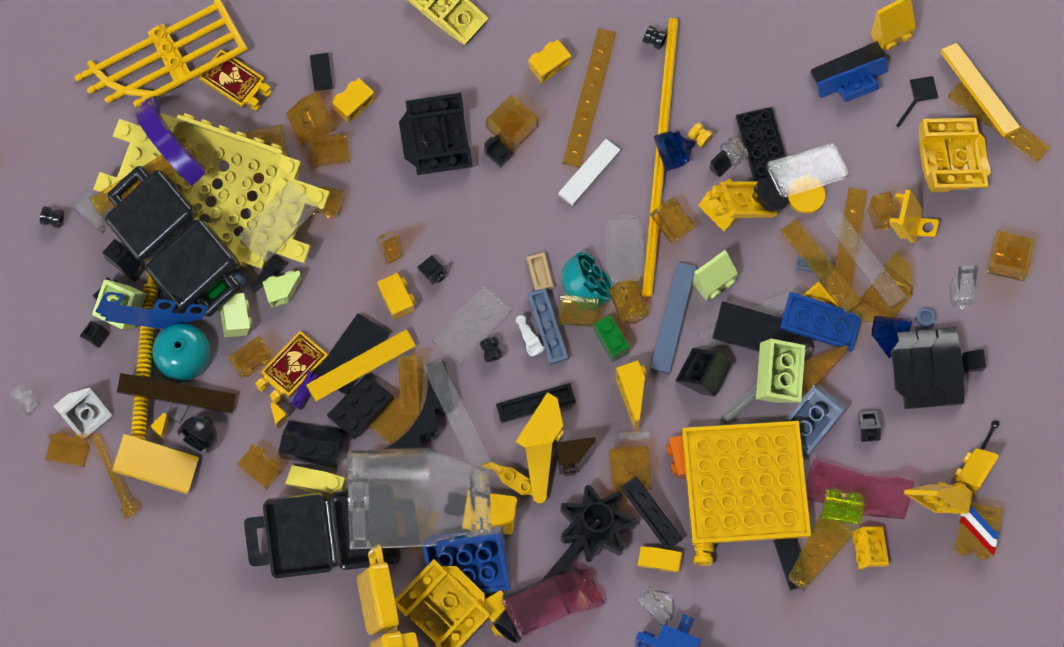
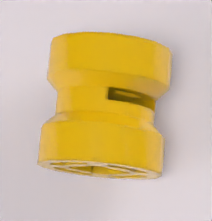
(700, 135)
(703, 554)

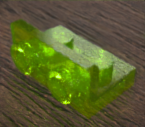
(842, 506)

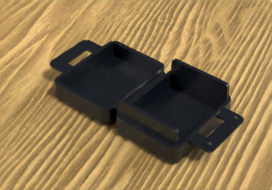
(184, 252)
(307, 536)

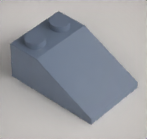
(816, 416)

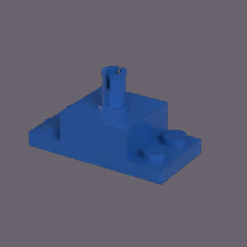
(669, 636)

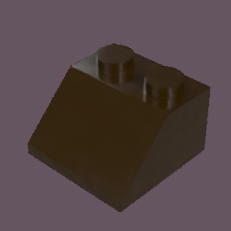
(574, 454)

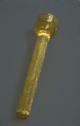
(127, 508)

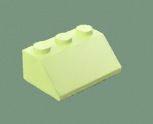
(780, 371)

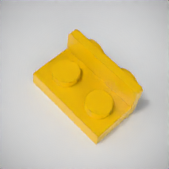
(870, 547)

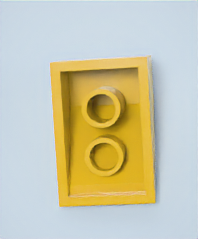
(894, 24)
(631, 385)
(942, 497)

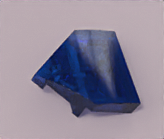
(673, 149)
(885, 330)

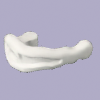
(532, 342)

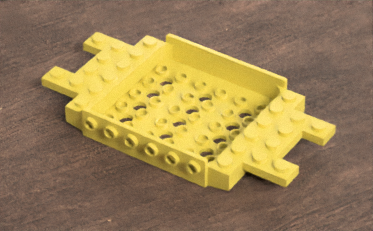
(245, 160)

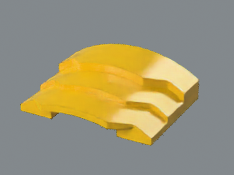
(953, 154)
(444, 604)

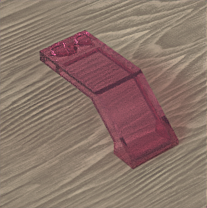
(881, 495)
(553, 601)

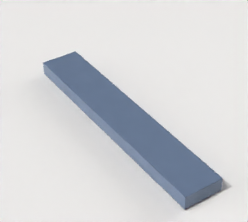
(673, 318)

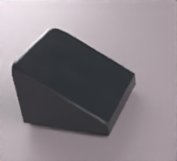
(720, 164)
(94, 334)
(974, 360)

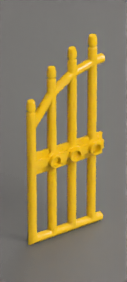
(168, 51)

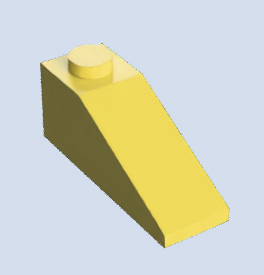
(315, 480)

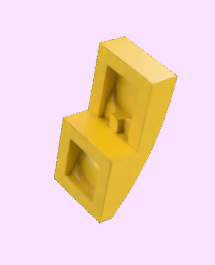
(660, 559)

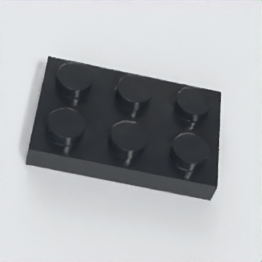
(360, 406)

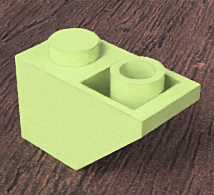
(281, 288)

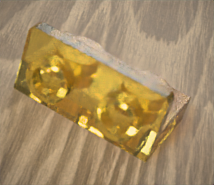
(329, 150)
(67, 450)
(259, 466)

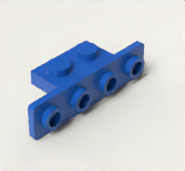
(855, 81)

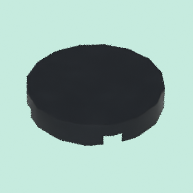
(769, 195)

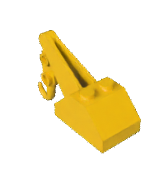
(537, 439)

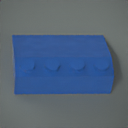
(478, 557)

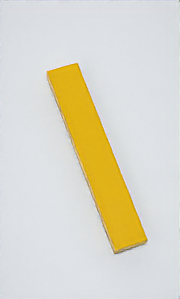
(980, 90)
(360, 365)

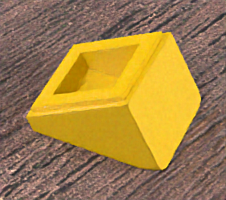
(279, 415)
(160, 426)

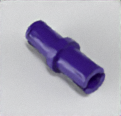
(303, 391)

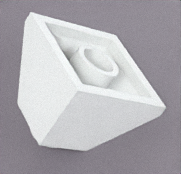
(82, 411)

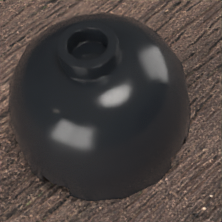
(199, 433)

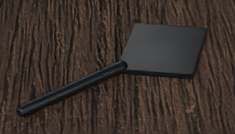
(922, 90)

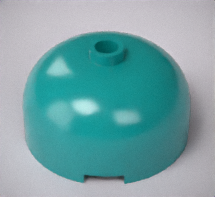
(580, 278)
(181, 352)

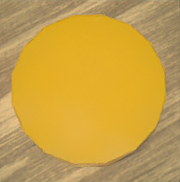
(808, 200)

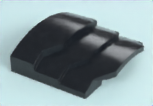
(435, 134)
(928, 368)

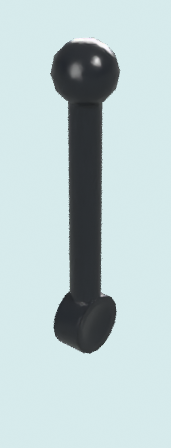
(994, 425)

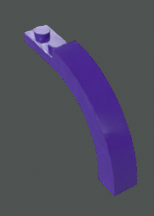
(167, 143)

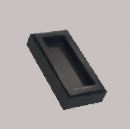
(321, 72)

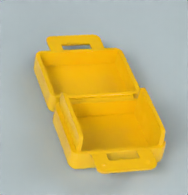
(379, 604)

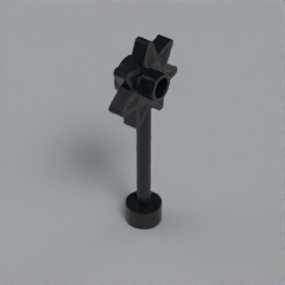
(592, 527)

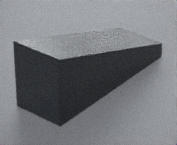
(271, 268)

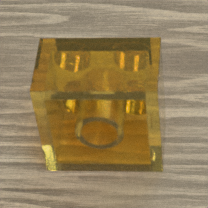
(512, 122)
(1010, 256)
(628, 463)

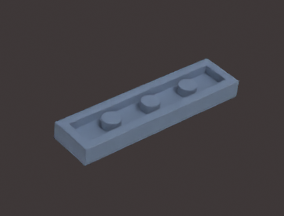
(547, 326)

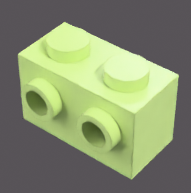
(235, 316)

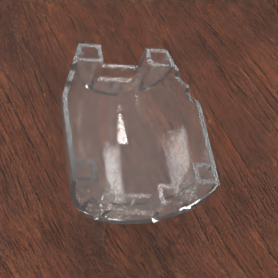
(414, 498)

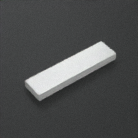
(589, 172)

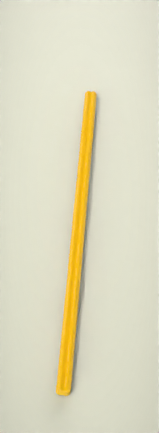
(659, 167)

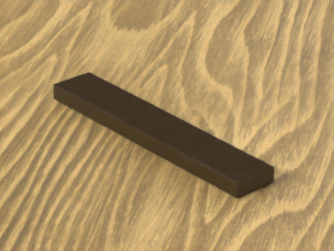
(176, 393)

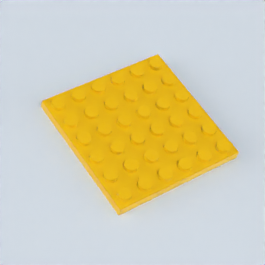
(745, 482)

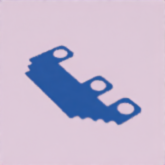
(152, 318)

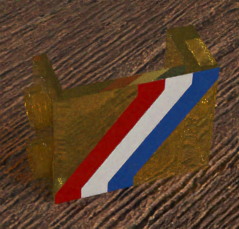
(978, 531)

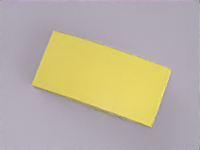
(456, 17)

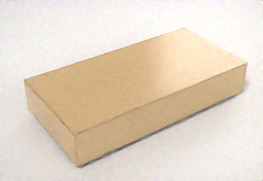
(540, 272)

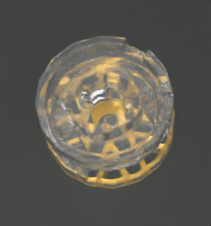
(735, 151)

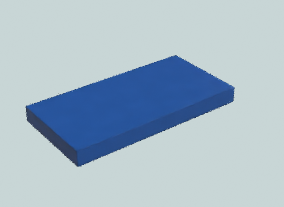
(819, 321)

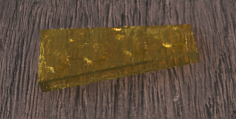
(824, 544)

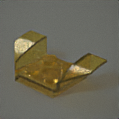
(873, 303)

